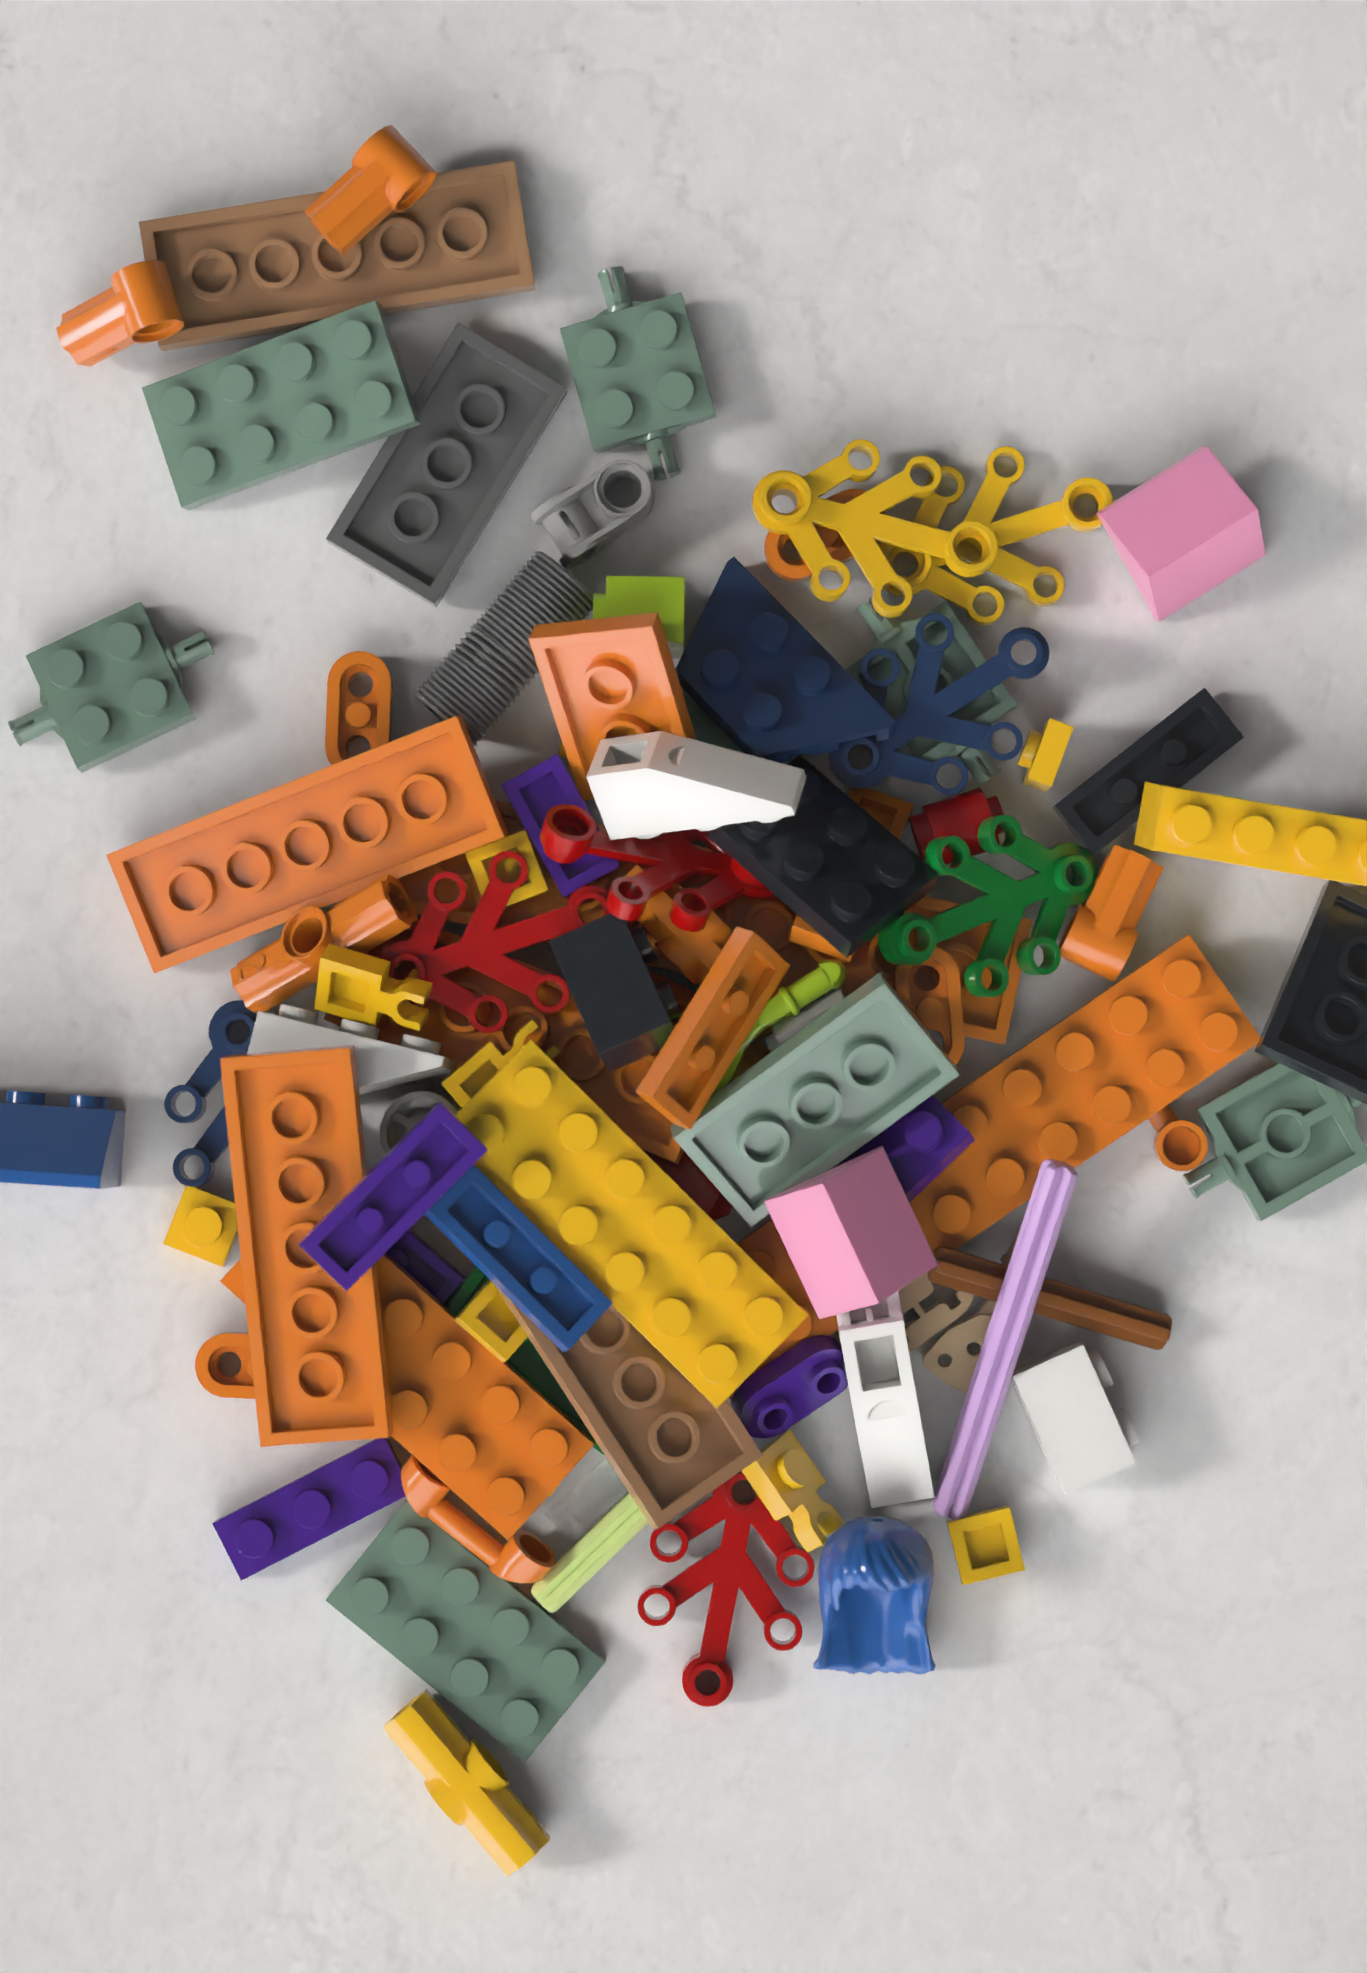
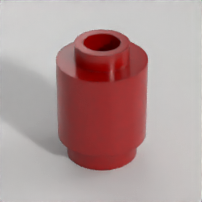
(957, 817)

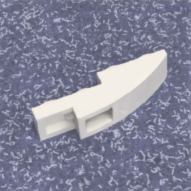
(885, 1403)

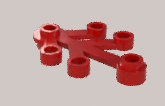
(572, 833)
(484, 945)
(728, 1570)

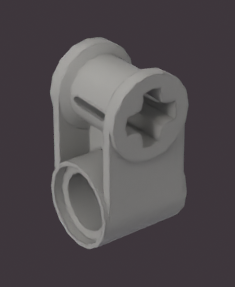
(592, 513)

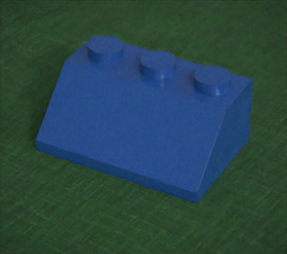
(60, 1144)

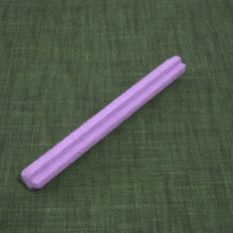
(1004, 1338)

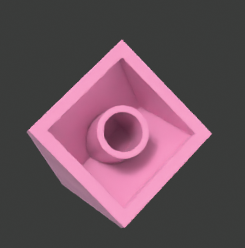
(1184, 532)
(852, 1234)

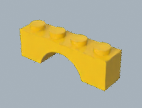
(1252, 833)

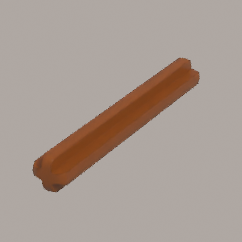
(1056, 1300)

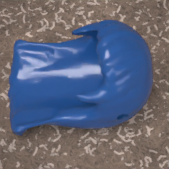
(875, 1598)

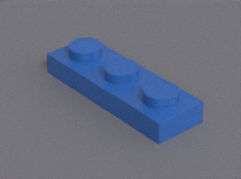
(518, 1259)

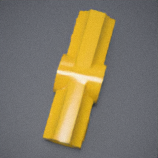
(467, 1782)

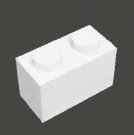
(1074, 1417)

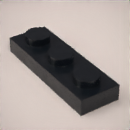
(1164, 755)

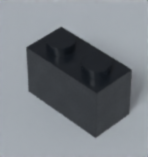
(615, 990)

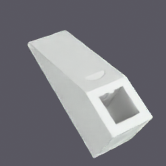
(677, 784)
(377, 1062)

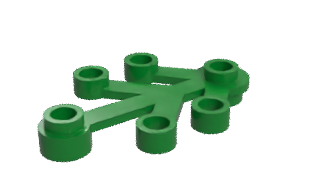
(1002, 903)

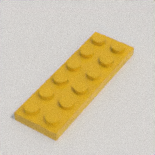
(627, 1225)

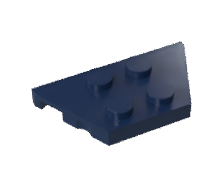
(771, 677)

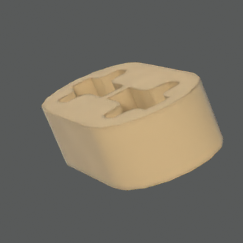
(934, 1318)

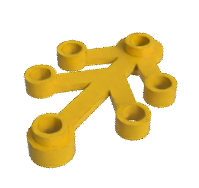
(862, 524)
(1007, 531)

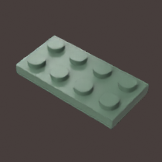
(281, 405)
(816, 1098)
(466, 1631)

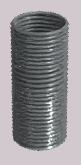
(538, 595)

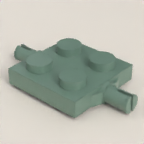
(638, 373)
(957, 661)
(111, 687)
(1278, 1139)

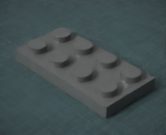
(447, 476)

